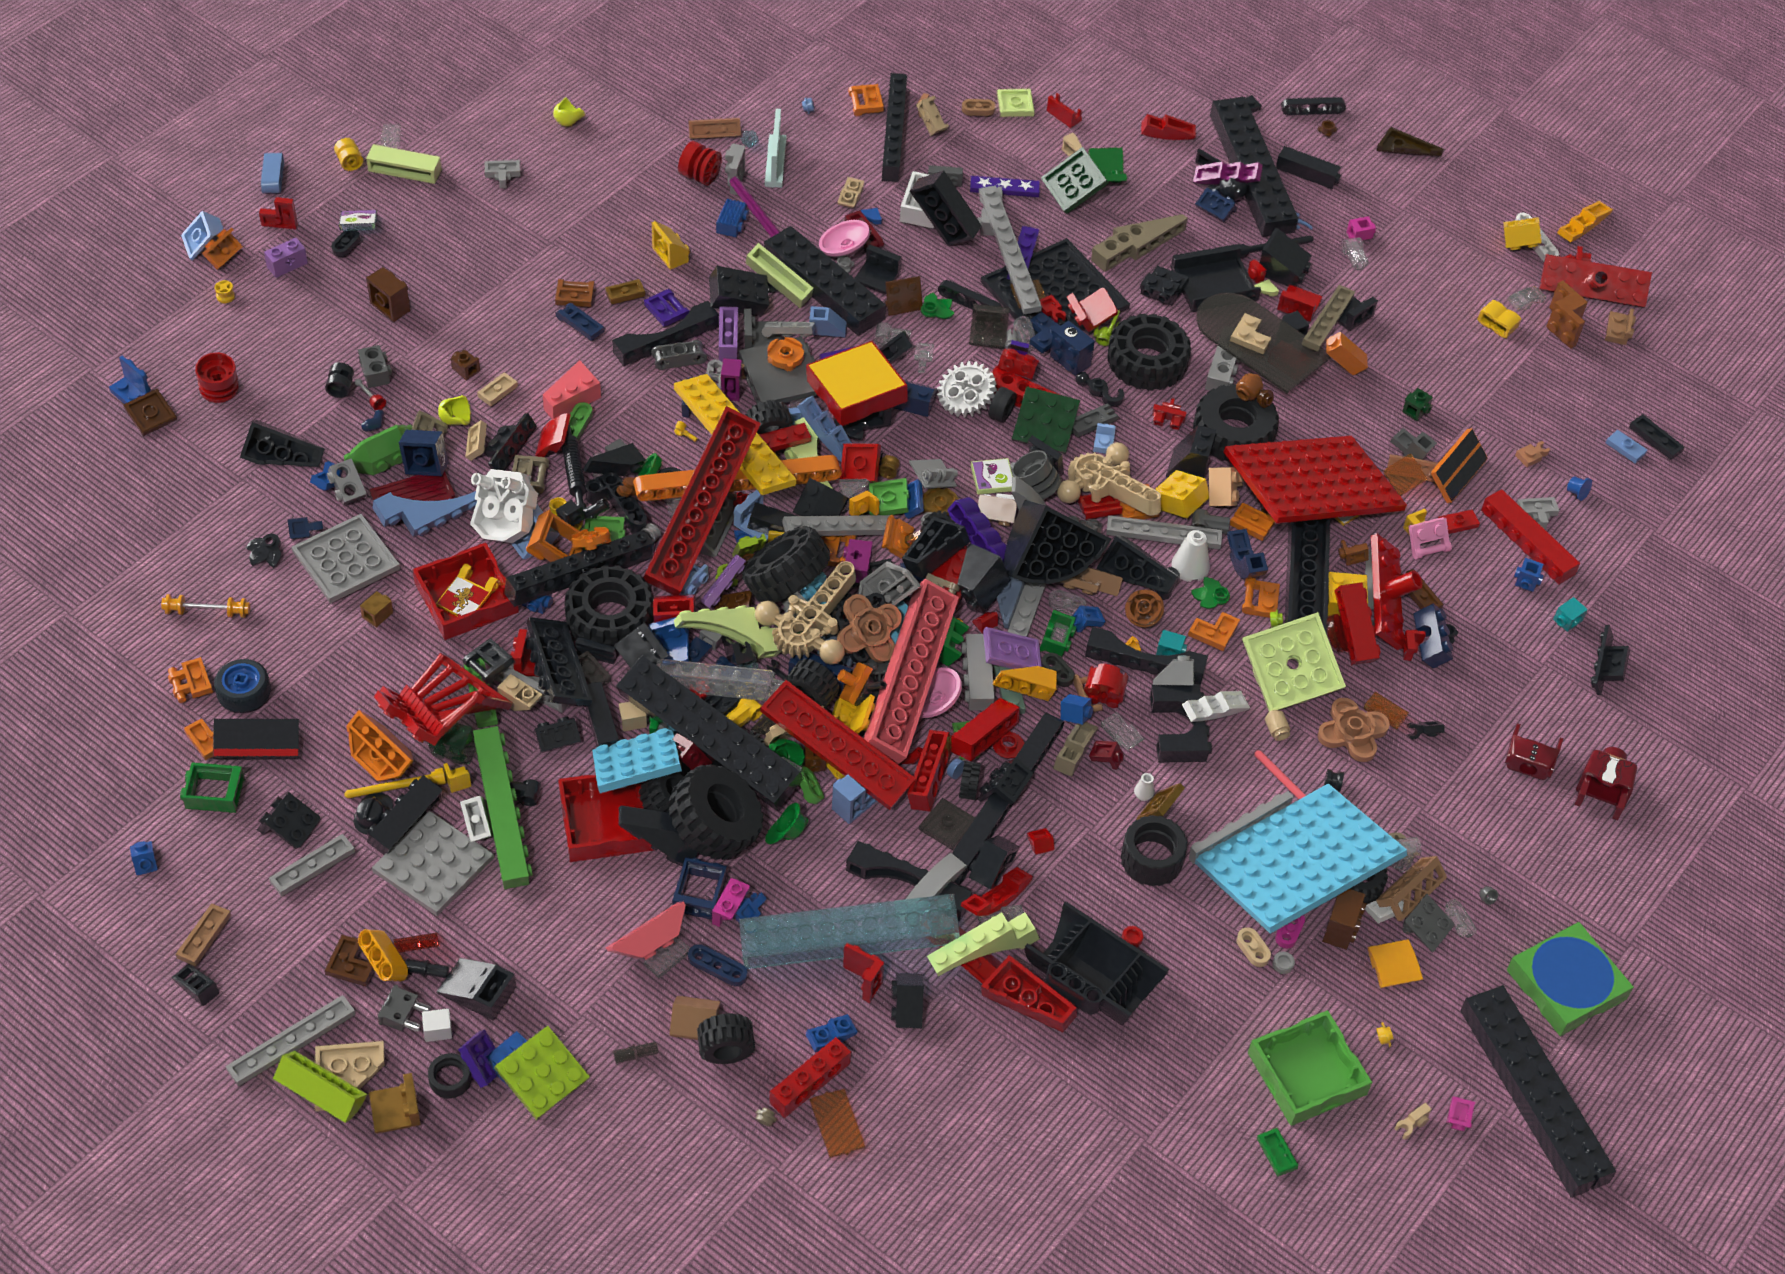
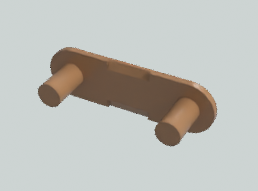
(1079, 688)

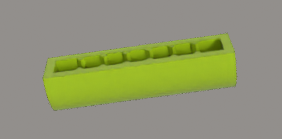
(319, 1086)

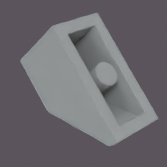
(1177, 672)

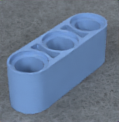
(272, 173)

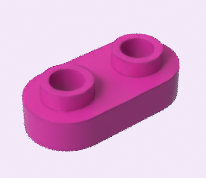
(1291, 932)

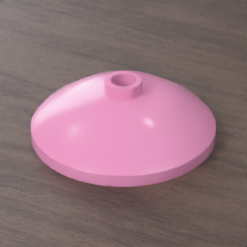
(844, 238)
(942, 693)

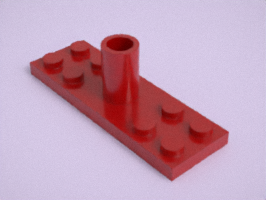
(1617, 283)
(1388, 589)

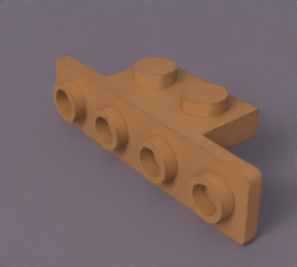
(1094, 581)

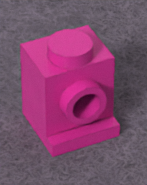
(1361, 228)

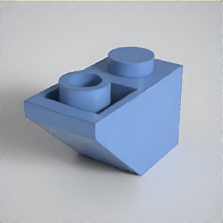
(827, 322)

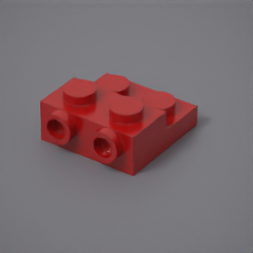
(1017, 363)

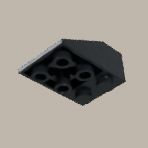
(478, 986)

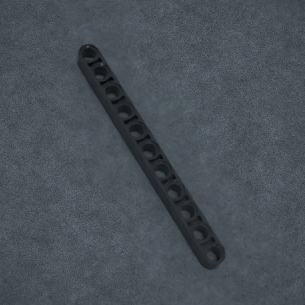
(995, 807)

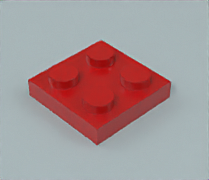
(860, 461)

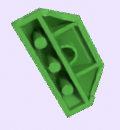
(378, 451)

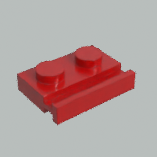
(1105, 507)

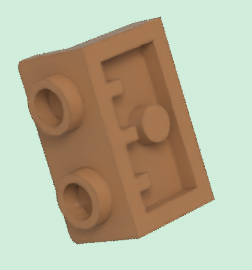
(1619, 327)

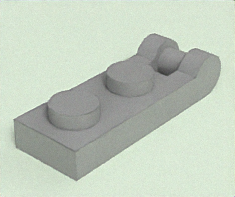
(788, 328)

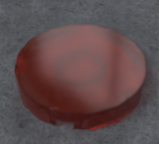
(1336, 633)

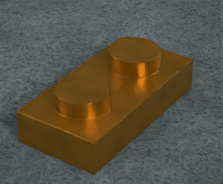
(625, 291)

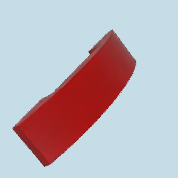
(1000, 896)

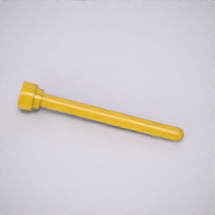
(436, 777)

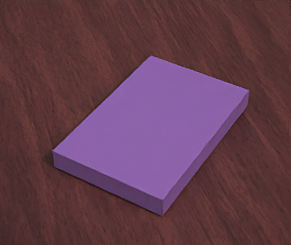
(1010, 649)

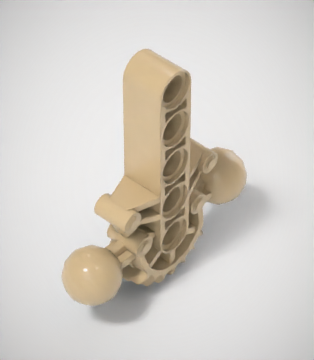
(1102, 479)
(813, 629)

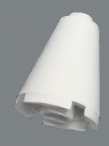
(1192, 557)

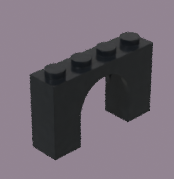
(1180, 747)

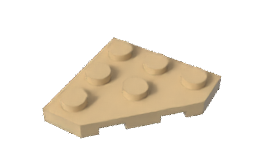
(351, 1062)

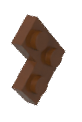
(344, 964)

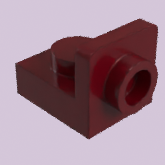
(1107, 752)

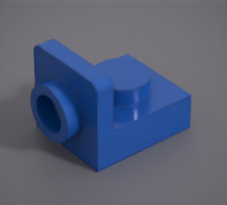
(1088, 616)

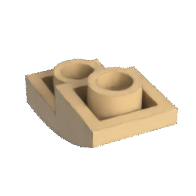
(851, 192)

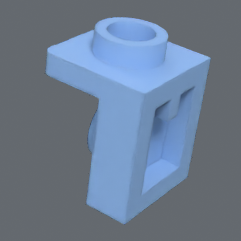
(1104, 437)

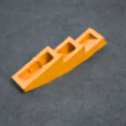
(1585, 221)

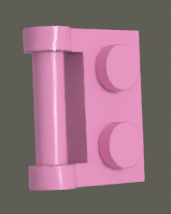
(1428, 532)

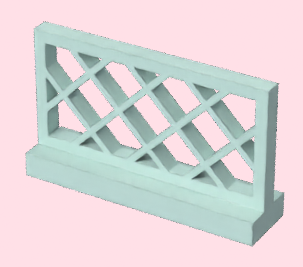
(775, 155)

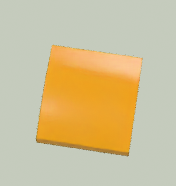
(1395, 963)

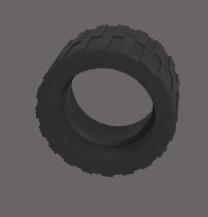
(1156, 830)

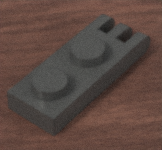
(1088, 421)

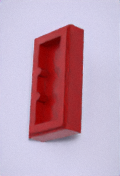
(1461, 521)

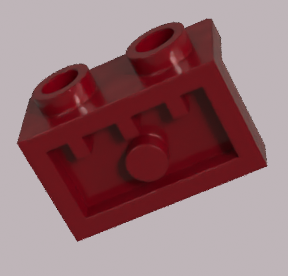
(690, 753)

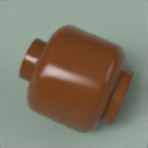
(1249, 387)

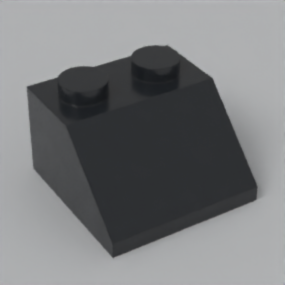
(819, 501)

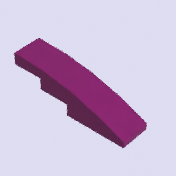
(1219, 171)

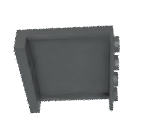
(772, 382)

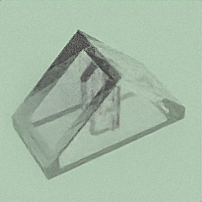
(851, 488)

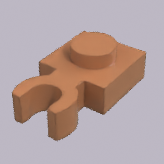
(1530, 455)

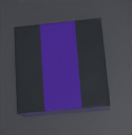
(1021, 348)

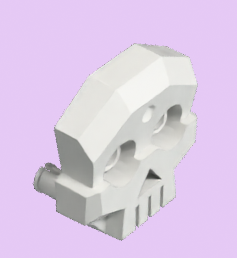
(506, 493)

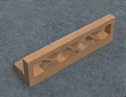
(1411, 881)

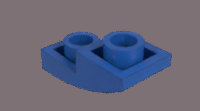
(838, 1027)

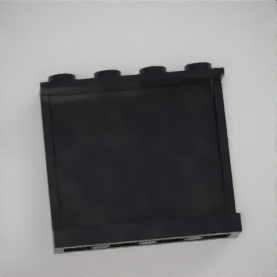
(1214, 273)

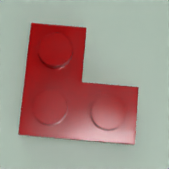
(282, 217)

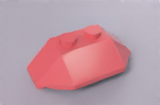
(651, 935)

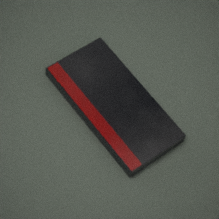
(255, 739)

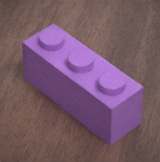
(728, 332)

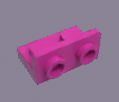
(729, 901)

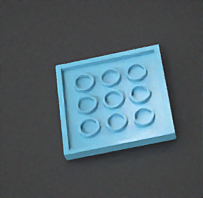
(636, 760)

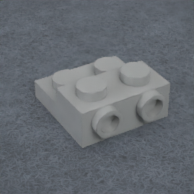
(735, 164)

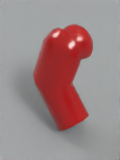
(913, 757)

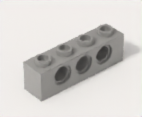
(1221, 369)

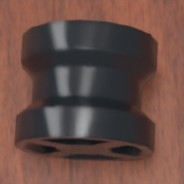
(1334, 779)

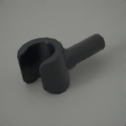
(775, 669)

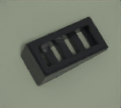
(208, 988)

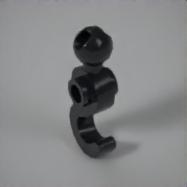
(1099, 387)

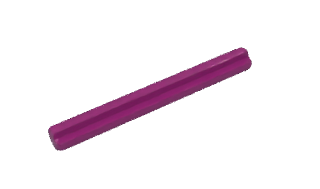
(753, 206)

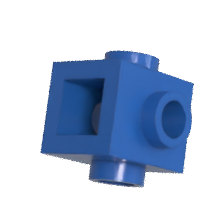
(1529, 575)

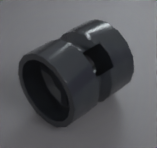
(339, 380)

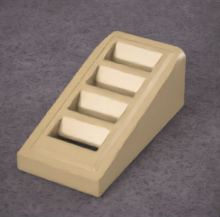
(1070, 144)

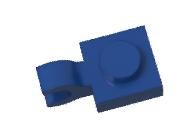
(750, 906)

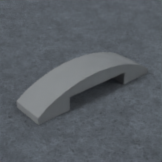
(938, 877)

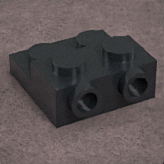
(1163, 285)

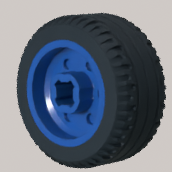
(242, 685)

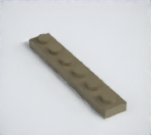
(1328, 318)

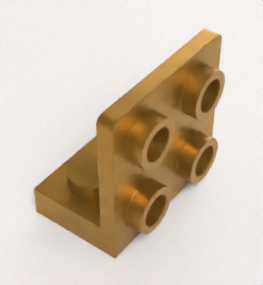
(395, 1107)

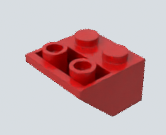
(671, 605)

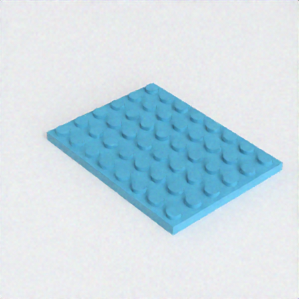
(1300, 857)

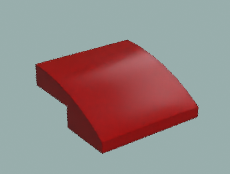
(553, 435)

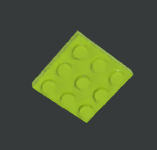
(541, 1072)

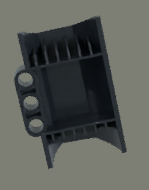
(1096, 967)

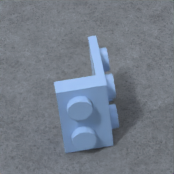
(743, 512)

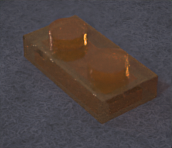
(1394, 713)

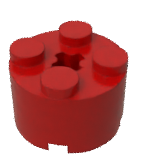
(1106, 685)

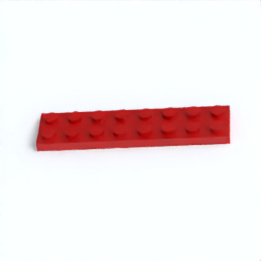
(837, 744)

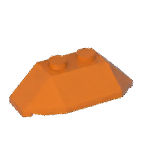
(377, 748)

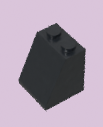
(1285, 260)
(1193, 452)
(981, 578)

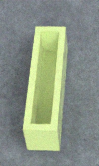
(404, 164)
(779, 275)

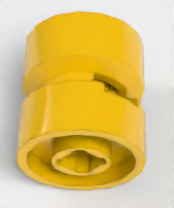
(348, 154)

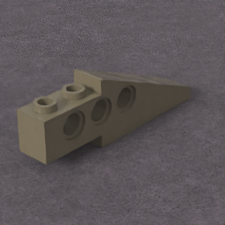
(1136, 240)

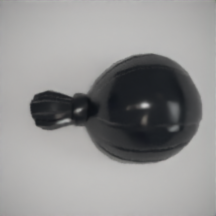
(1231, 189)

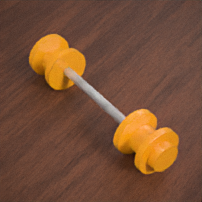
(169, 604)

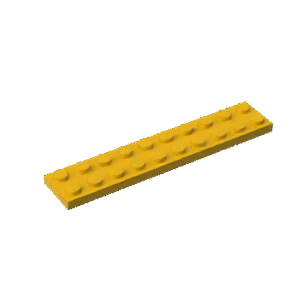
(760, 463)

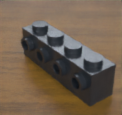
(404, 815)

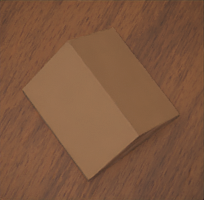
(689, 1013)

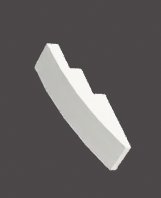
(1217, 706)

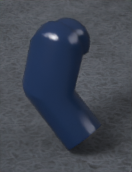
(373, 423)

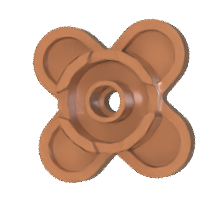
(861, 618)
(1353, 729)

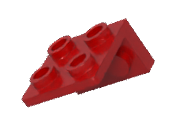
(1299, 300)
(866, 966)

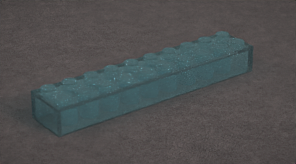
(825, 932)

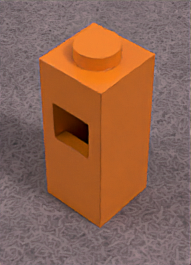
(1346, 353)

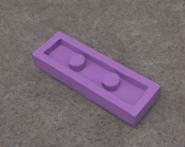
(723, 581)

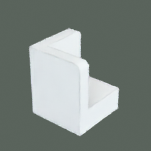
(437, 1025)

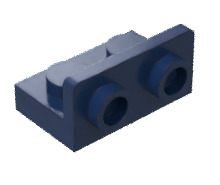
(1215, 204)

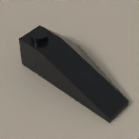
(275, 446)
(1136, 566)
(657, 830)

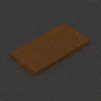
(837, 1123)

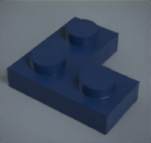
(1044, 326)

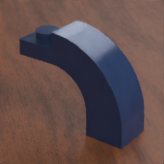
(1242, 556)

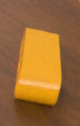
(383, 955)

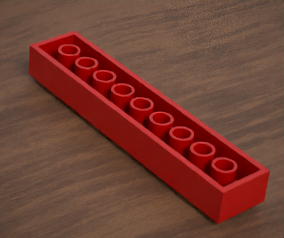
(701, 501)

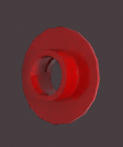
(1005, 751)

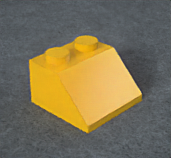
(1522, 233)
(669, 246)

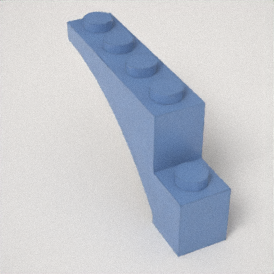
(421, 515)

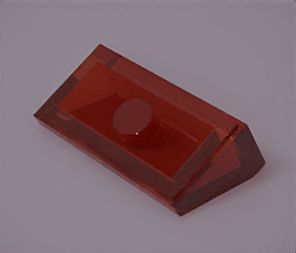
(416, 942)

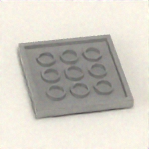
(345, 558)
(433, 863)

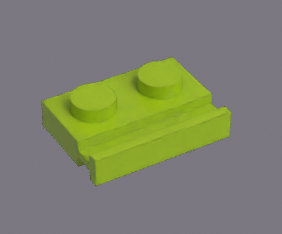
(749, 545)

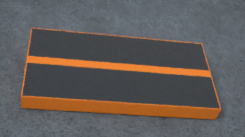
(1459, 465)

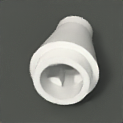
(1145, 788)

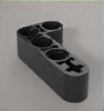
(605, 487)

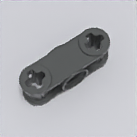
(679, 355)

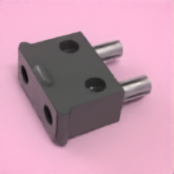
(399, 1008)

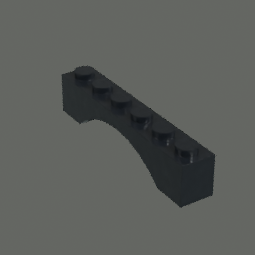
(635, 347)
(1108, 648)
(872, 863)

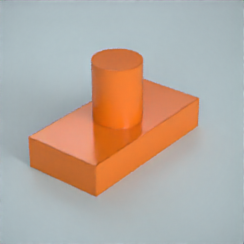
(854, 682)

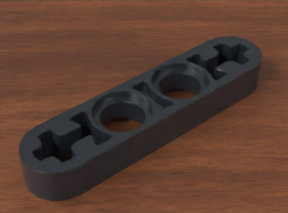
(1293, 106)
(948, 288)

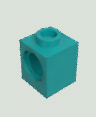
(1570, 614)
(1171, 643)

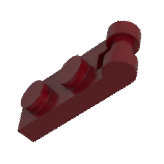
(878, 241)

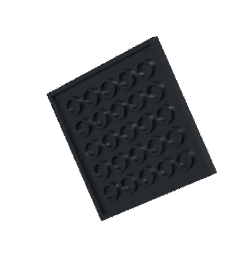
(1060, 272)

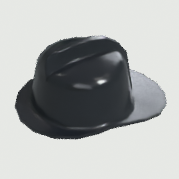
(370, 811)

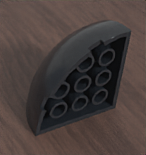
(1050, 546)

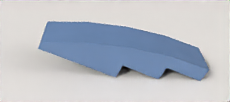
(824, 426)

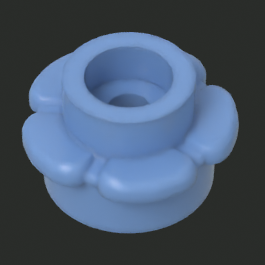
(808, 105)

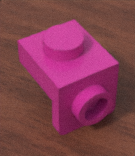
(1460, 1113)

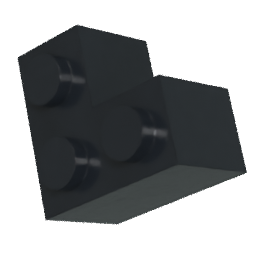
(993, 859)
(908, 992)

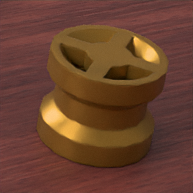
(889, 467)

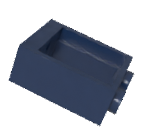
(697, 906)

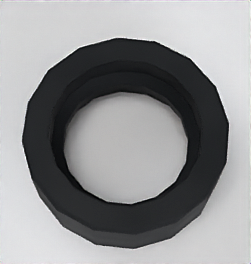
(450, 1091)

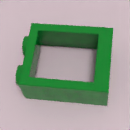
(229, 773)

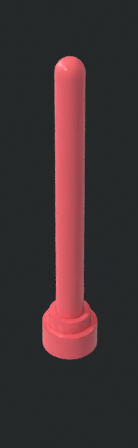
(1279, 774)

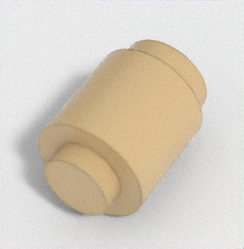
(1277, 725)

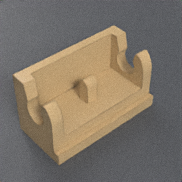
(931, 116)

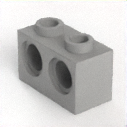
(352, 481)

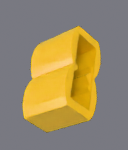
(1499, 318)

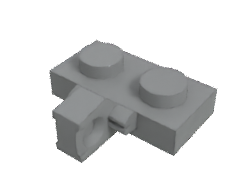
(502, 170)
(1540, 509)

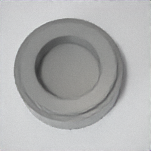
(1283, 962)

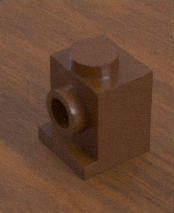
(462, 361)

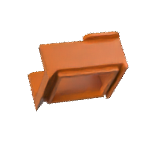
(539, 547)

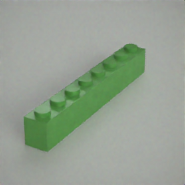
(501, 807)

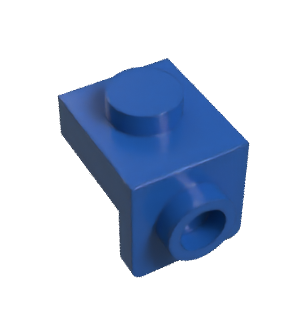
(321, 479)
(143, 857)

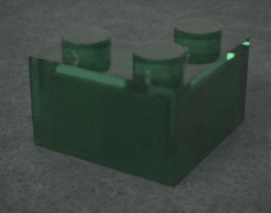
(455, 744)

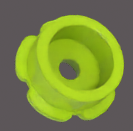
(1276, 618)

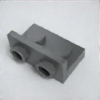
(954, 173)

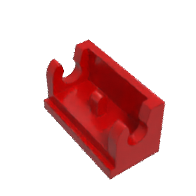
(1063, 112)

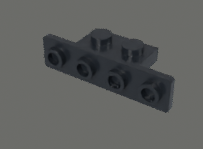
(509, 442)
(1611, 661)

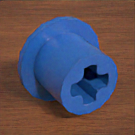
(1579, 487)

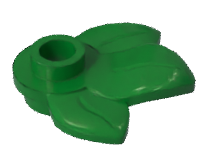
(936, 307)
(1211, 593)

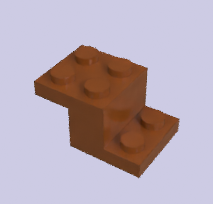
(1566, 314)

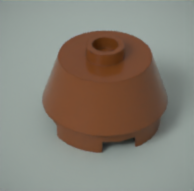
(1144, 608)

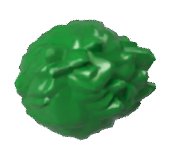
(788, 749)

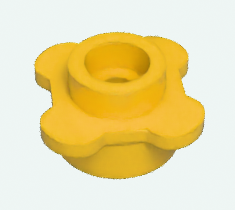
(1384, 1034)

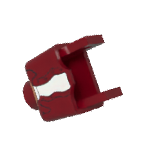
(1608, 778)

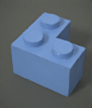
(850, 799)

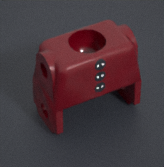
(1531, 756)

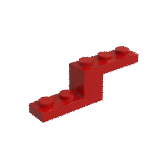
(786, 437)

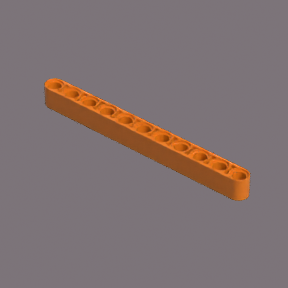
(673, 484)

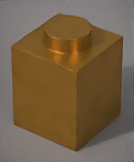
(376, 609)

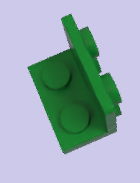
(1109, 163)

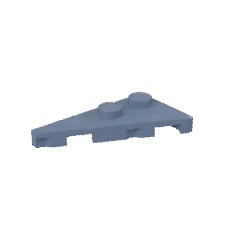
(1009, 599)

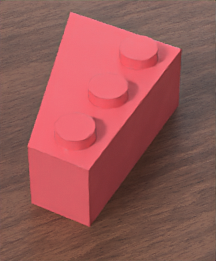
(572, 388)

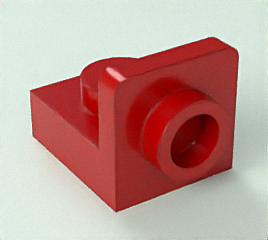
(1411, 643)

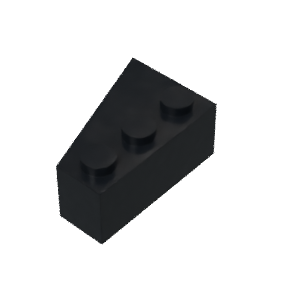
(934, 546)

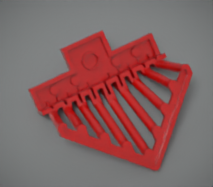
(424, 718)

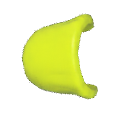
(566, 113)
(455, 407)

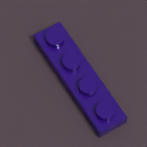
(1027, 243)

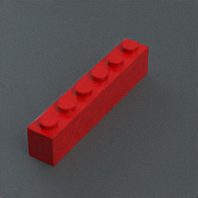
(1530, 536)

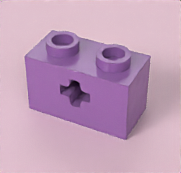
(285, 257)

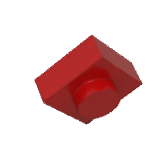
(1256, 271)

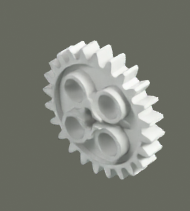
(966, 389)

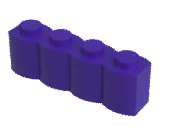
(967, 513)

